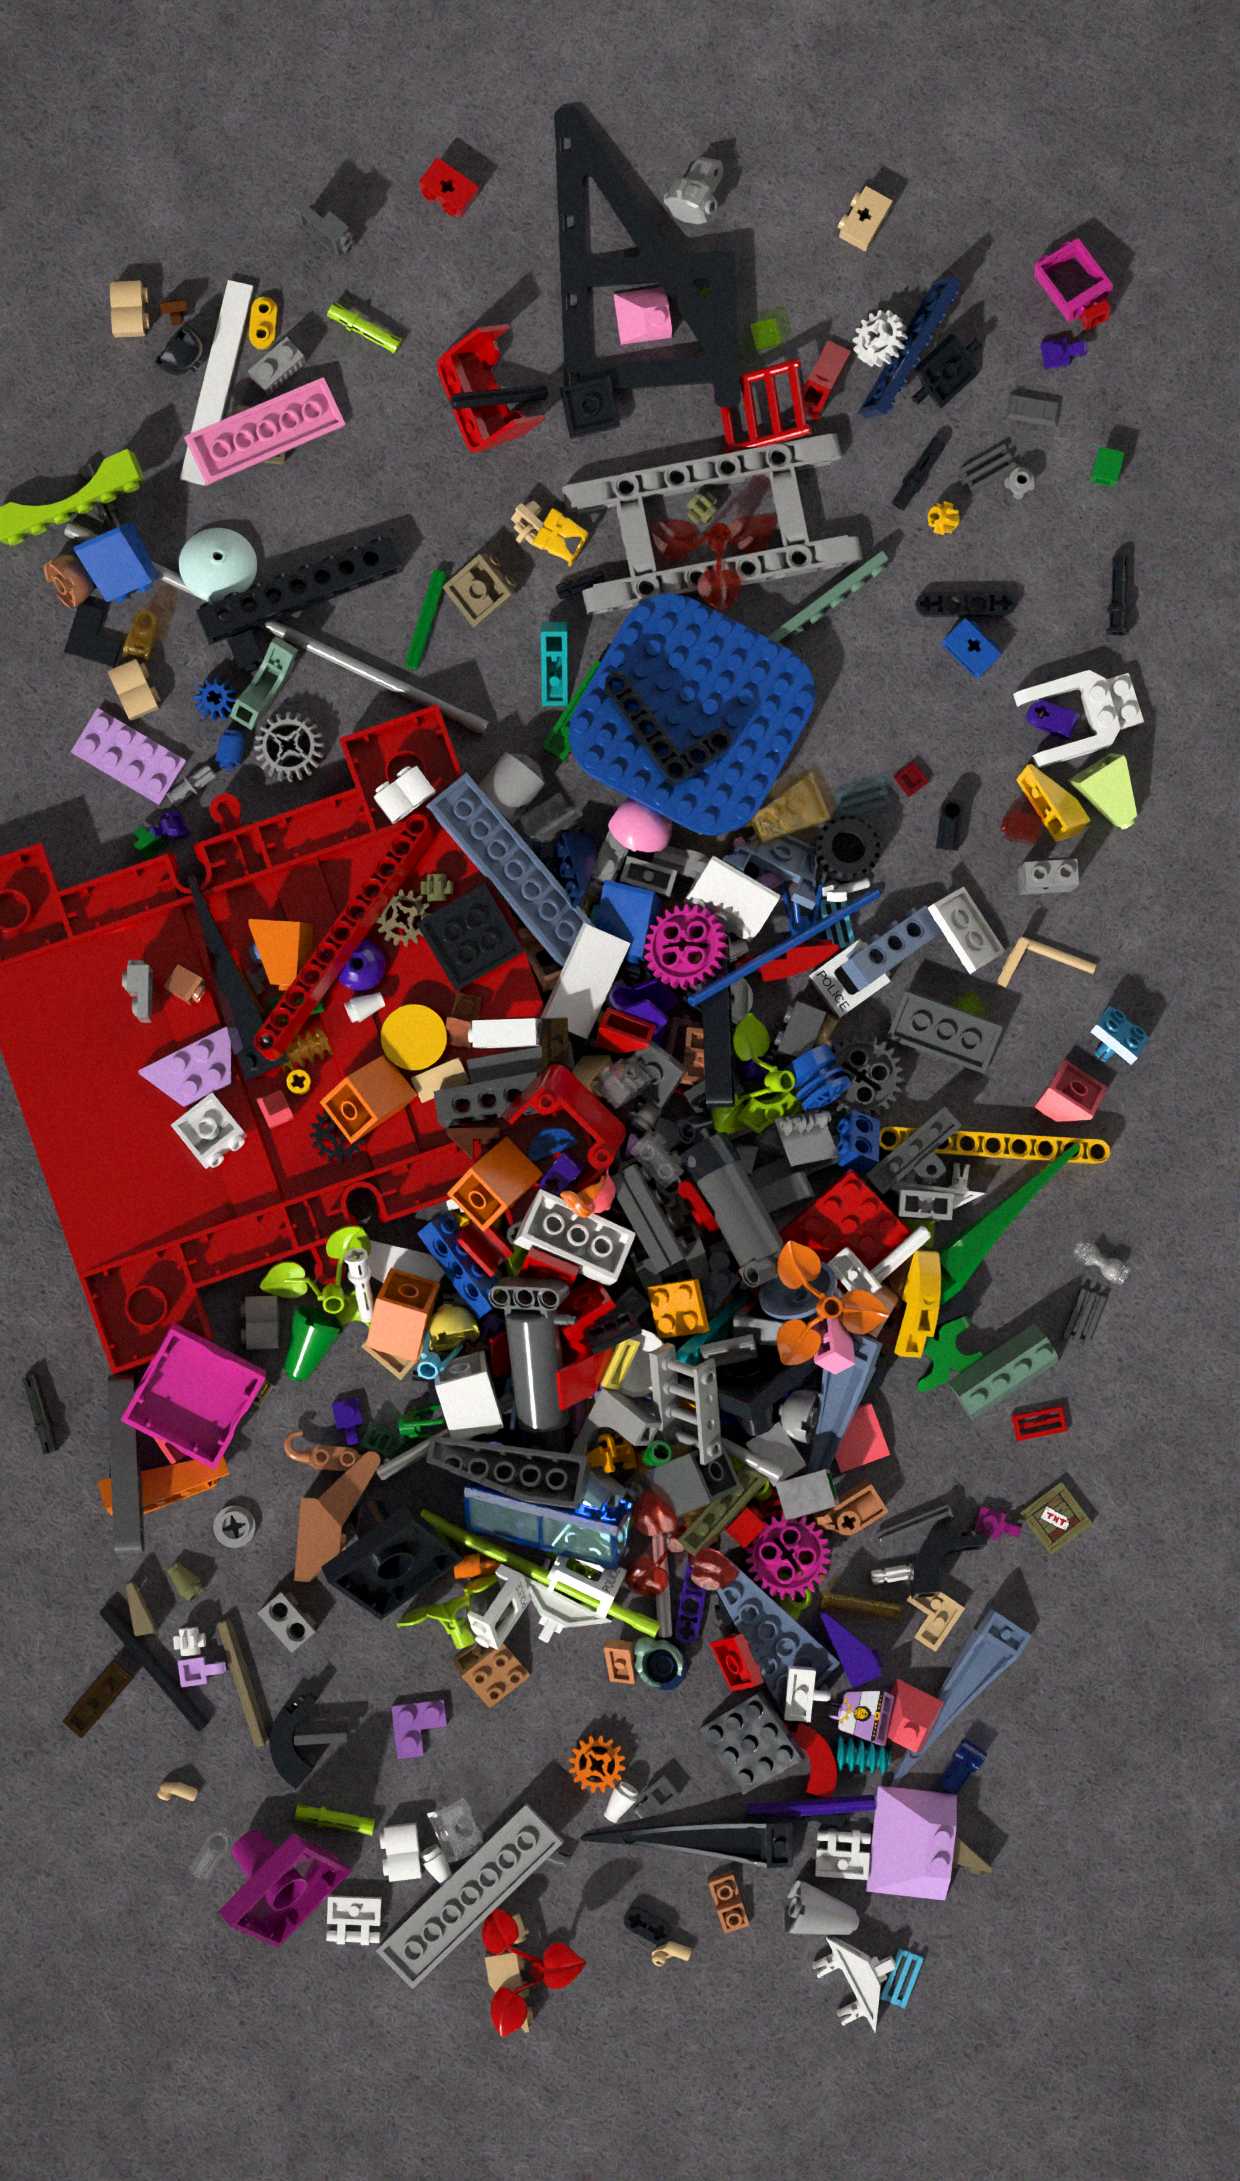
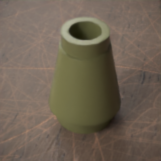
(186, 1582)

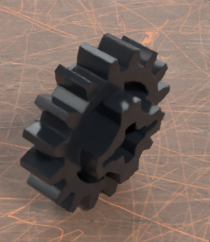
(326, 1136)

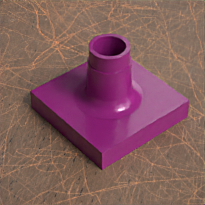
(281, 1886)

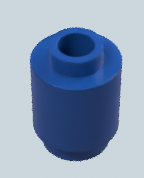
(230, 749)

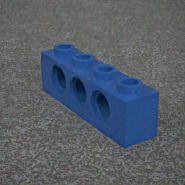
(458, 1265)

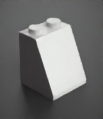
(469, 1397)

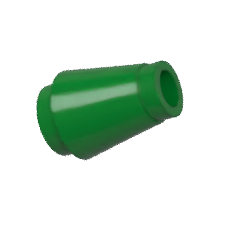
(657, 1454)

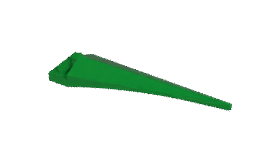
(968, 1248)

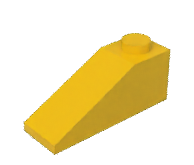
(1057, 807)

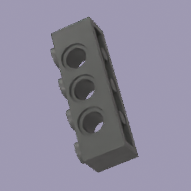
(449, 1100)

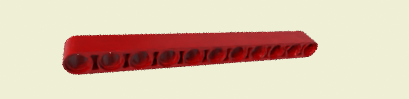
(344, 948)

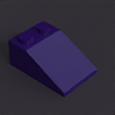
(855, 1656)

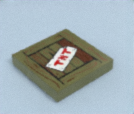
(1055, 1518)

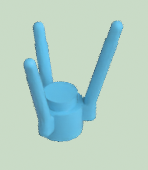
(430, 1362)

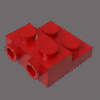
(542, 1265)
(586, 1303)
(736, 1661)

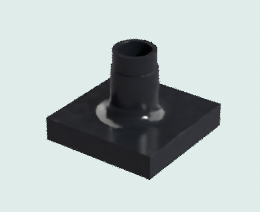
(753, 1387)
(390, 1559)

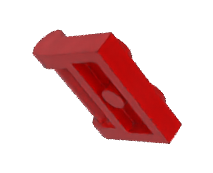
(698, 1208)

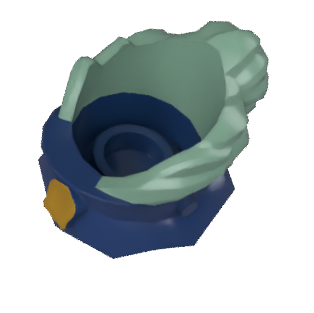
(660, 1662)

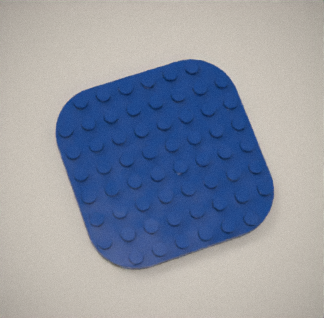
(695, 677)

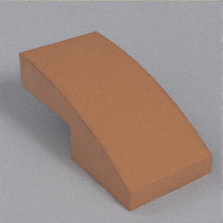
(694, 1057)

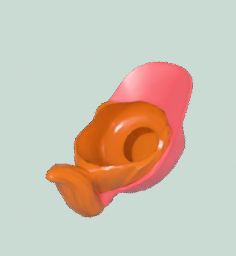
(593, 1198)

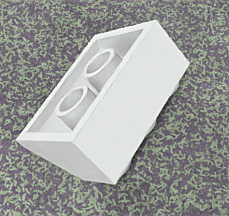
(733, 898)

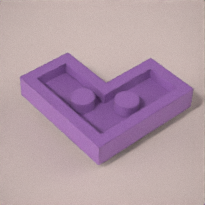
(410, 1719)

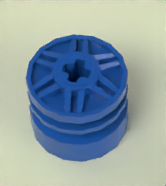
(818, 1081)

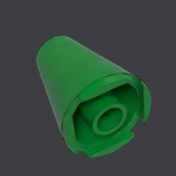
(309, 1341)

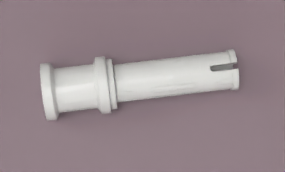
(360, 1266)

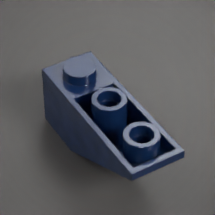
(576, 861)

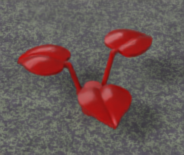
(557, 1970)

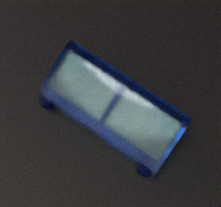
(580, 1534)

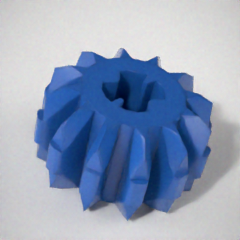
(210, 707)

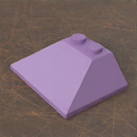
(912, 1842)

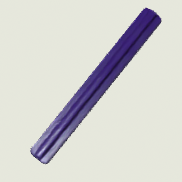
(814, 1806)

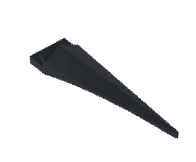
(239, 1004)
(740, 1839)

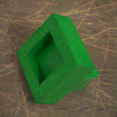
(147, 843)

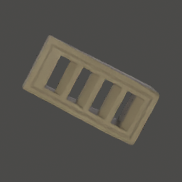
(140, 1614)

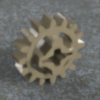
(393, 924)

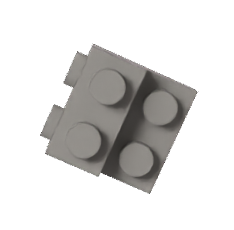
(139, 984)

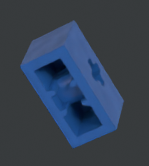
(977, 661)

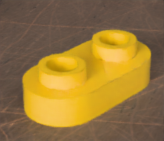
(263, 322)

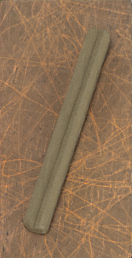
(243, 1683)

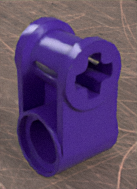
(1055, 720)
(564, 1171)

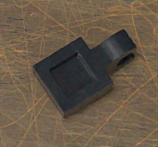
(839, 1819)

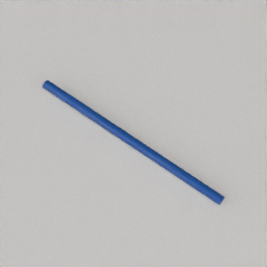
(784, 947)

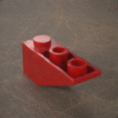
(823, 378)

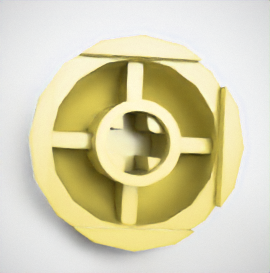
(451, 1327)

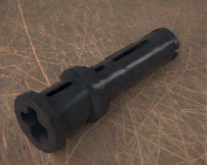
(1119, 608)

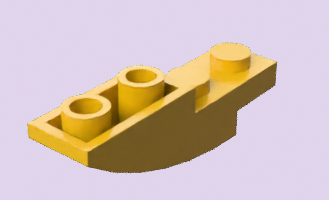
(923, 1301)

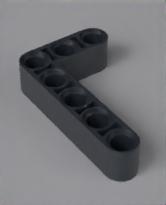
(658, 736)

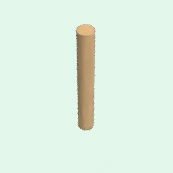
(1060, 956)

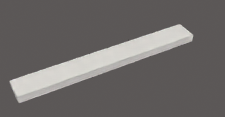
(219, 367)

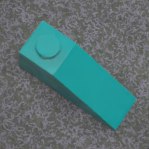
(554, 664)

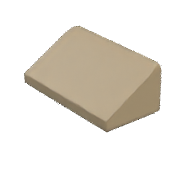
(441, 1077)

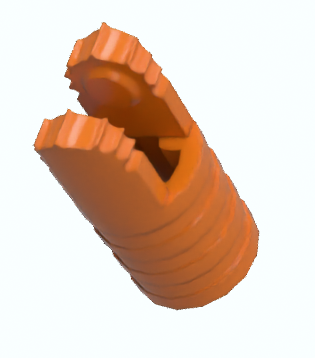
(476, 1565)

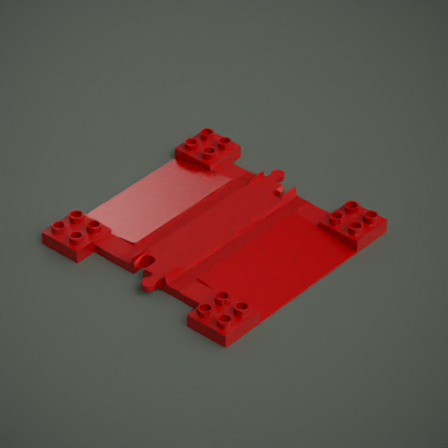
(124, 1184)

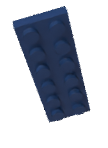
(919, 333)

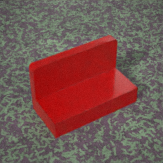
(485, 1247)

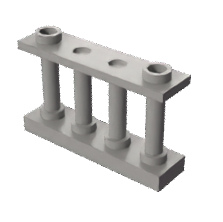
(667, 1402)

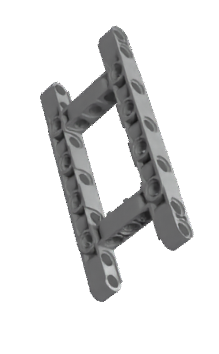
(704, 472)

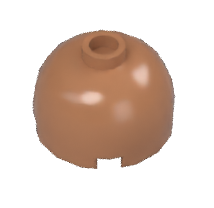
(70, 579)

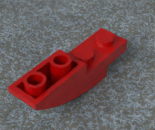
(796, 961)

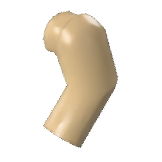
(825, 1031)

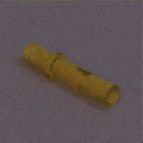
(861, 1605)

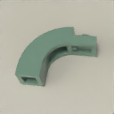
(266, 684)

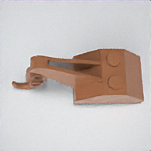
(323, 1518)

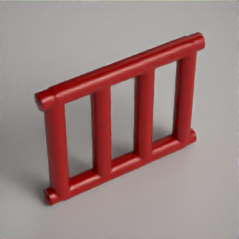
(778, 434)

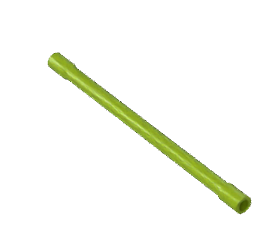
(635, 1619)

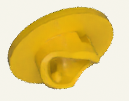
(413, 1037)

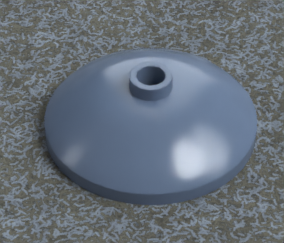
(797, 1303)

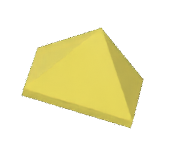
(620, 1363)

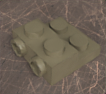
(480, 588)

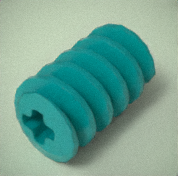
(862, 1756)

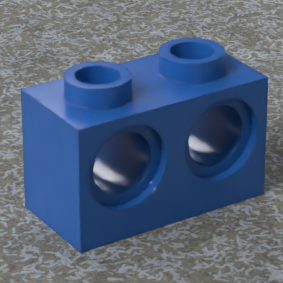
(858, 1142)

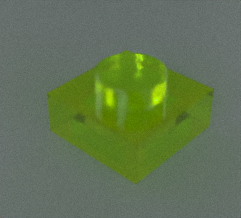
(765, 334)
(970, 1003)

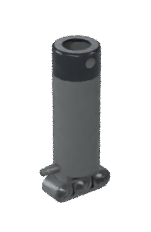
(535, 1358)

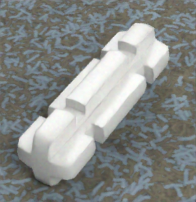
(890, 1574)

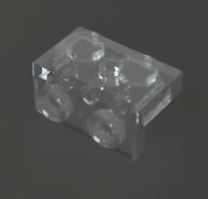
(548, 818)
(657, 1158)

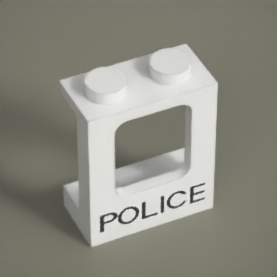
(833, 991)
(512, 1589)
(603, 1590)

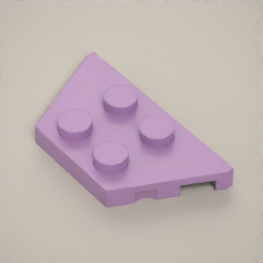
(193, 1069)

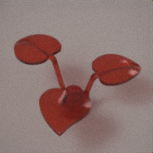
(715, 587)
(646, 1578)

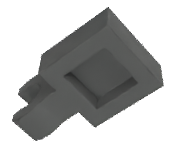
(659, 1795)

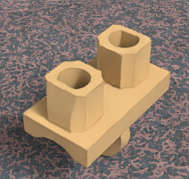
(527, 522)

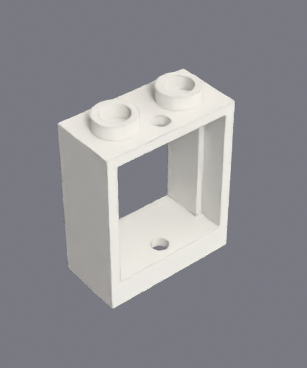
(505, 1033)

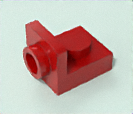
(1095, 314)

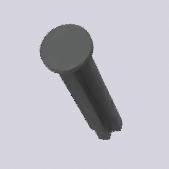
(915, 1523)

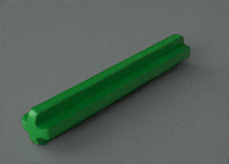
(425, 619)

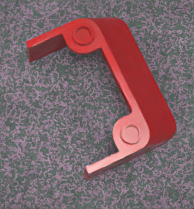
(468, 369)
(560, 1087)
(577, 1378)

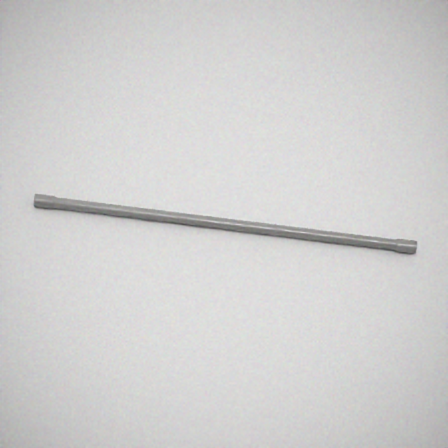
(466, 719)

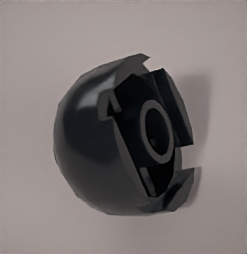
(182, 352)

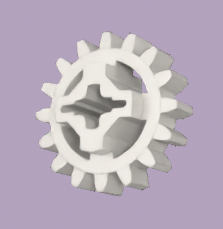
(880, 338)

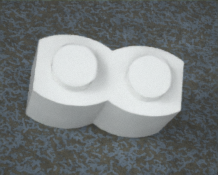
(404, 794)
(402, 1852)

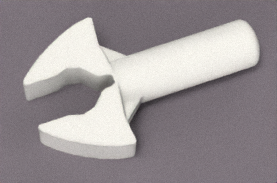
(838, 892)

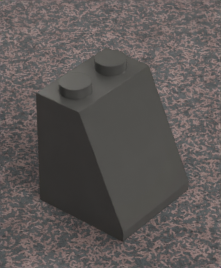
(690, 1485)

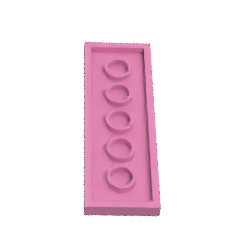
(264, 431)

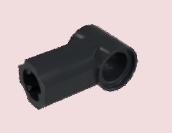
(949, 828)

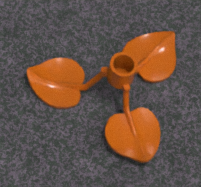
(860, 1308)

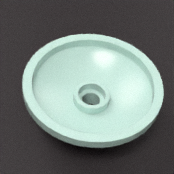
(217, 578)

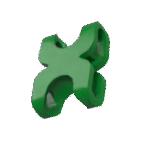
(945, 1355)

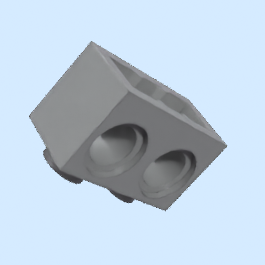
(282, 1625)

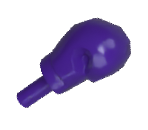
(752, 1071)

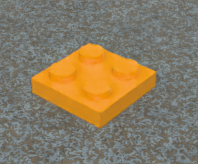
(678, 1308)

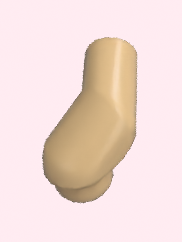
(176, 1788)
(668, 1950)

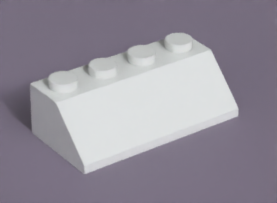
(588, 1242)

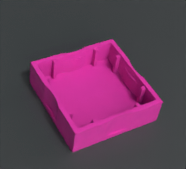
(193, 1395)

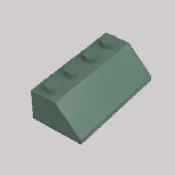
(1004, 1371)

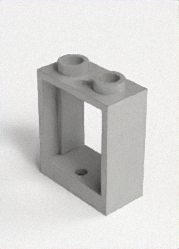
(1054, 874)

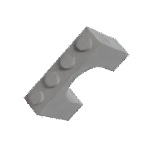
(626, 1417)

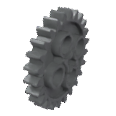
(875, 1057)

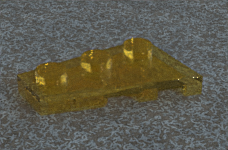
(792, 811)

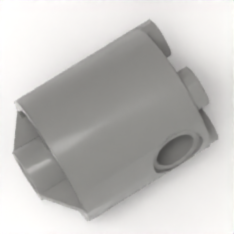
(512, 784)

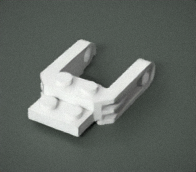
(1107, 705)

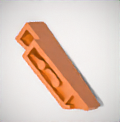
(170, 1483)

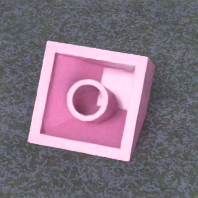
(643, 315)

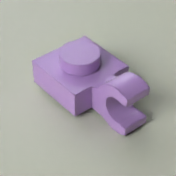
(196, 1671)

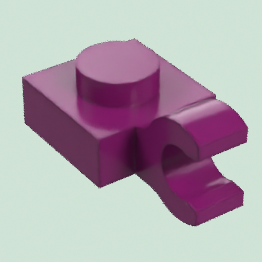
(992, 1524)

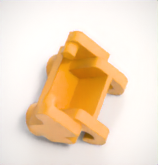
(612, 1454)

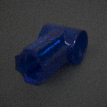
(964, 1762)

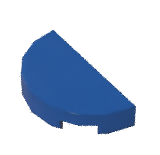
(550, 1142)

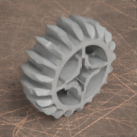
(270, 734)

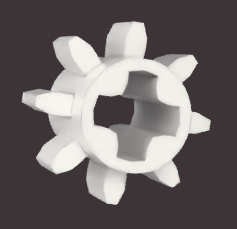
(189, 1641)

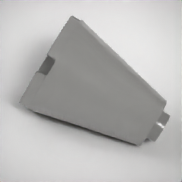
(817, 1912)

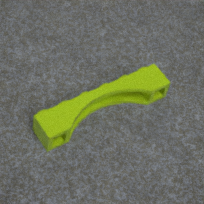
(114, 476)

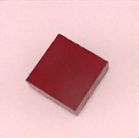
(911, 779)

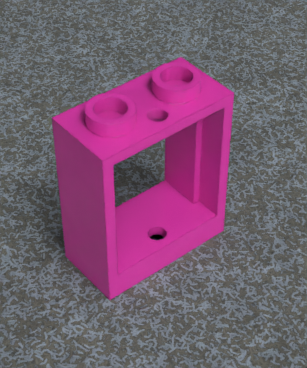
(1067, 251)

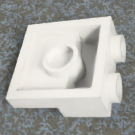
(209, 1131)

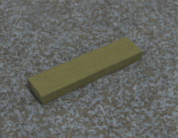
(721, 1512)

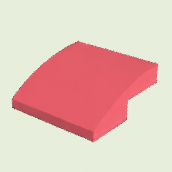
(862, 1440)

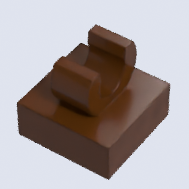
(174, 307)

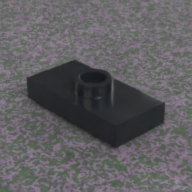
(612, 1332)

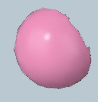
(640, 827)

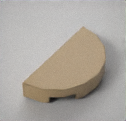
(1012, 961)

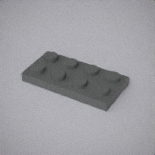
(944, 1031)

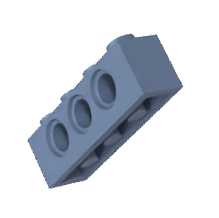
(864, 971)

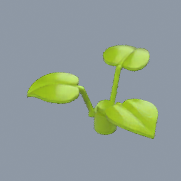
(749, 1042)
(289, 1280)
(459, 1627)

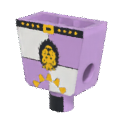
(864, 1715)

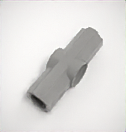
(684, 862)

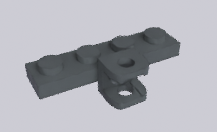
(916, 1153)

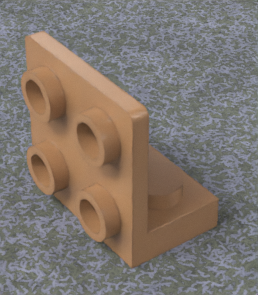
(490, 1671)

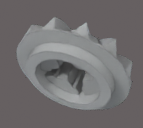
(228, 1537)

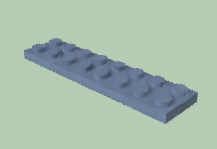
(509, 866)

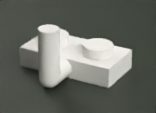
(801, 1693)

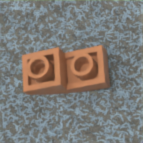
(728, 1902)

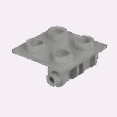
(806, 1137)

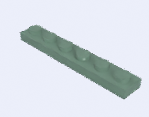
(832, 598)

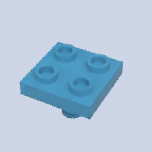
(1118, 1036)

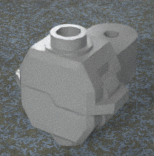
(692, 196)

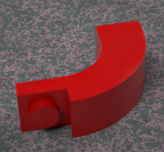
(822, 1762)

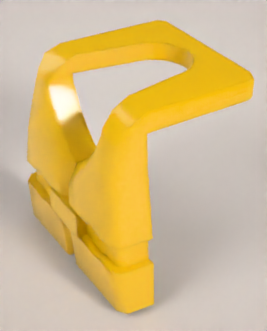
(554, 533)

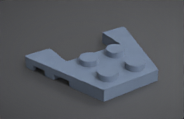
(783, 856)

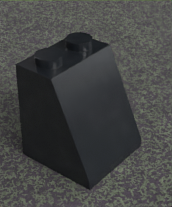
(625, 1299)

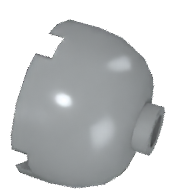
(800, 1414)

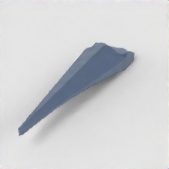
(839, 1401)
(982, 1659)

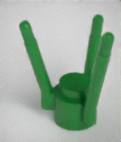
(412, 1424)

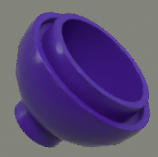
(370, 973)

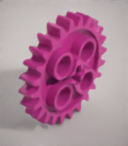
(683, 969)
(807, 1543)

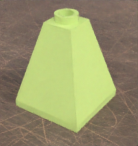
(1108, 789)

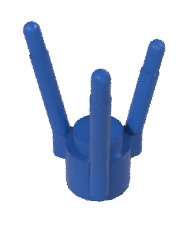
(798, 923)

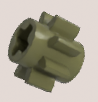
(702, 508)
(436, 887)

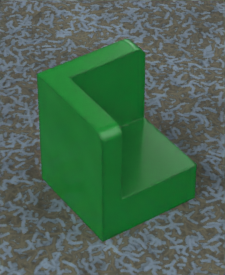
(1107, 466)

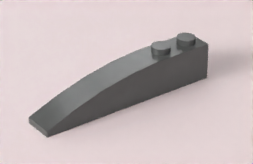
(516, 1471)

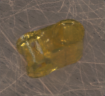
(141, 637)

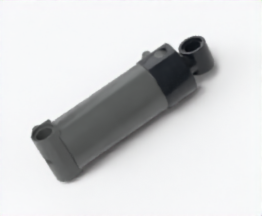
(731, 1199)

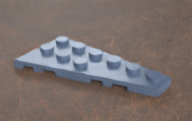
(773, 1636)

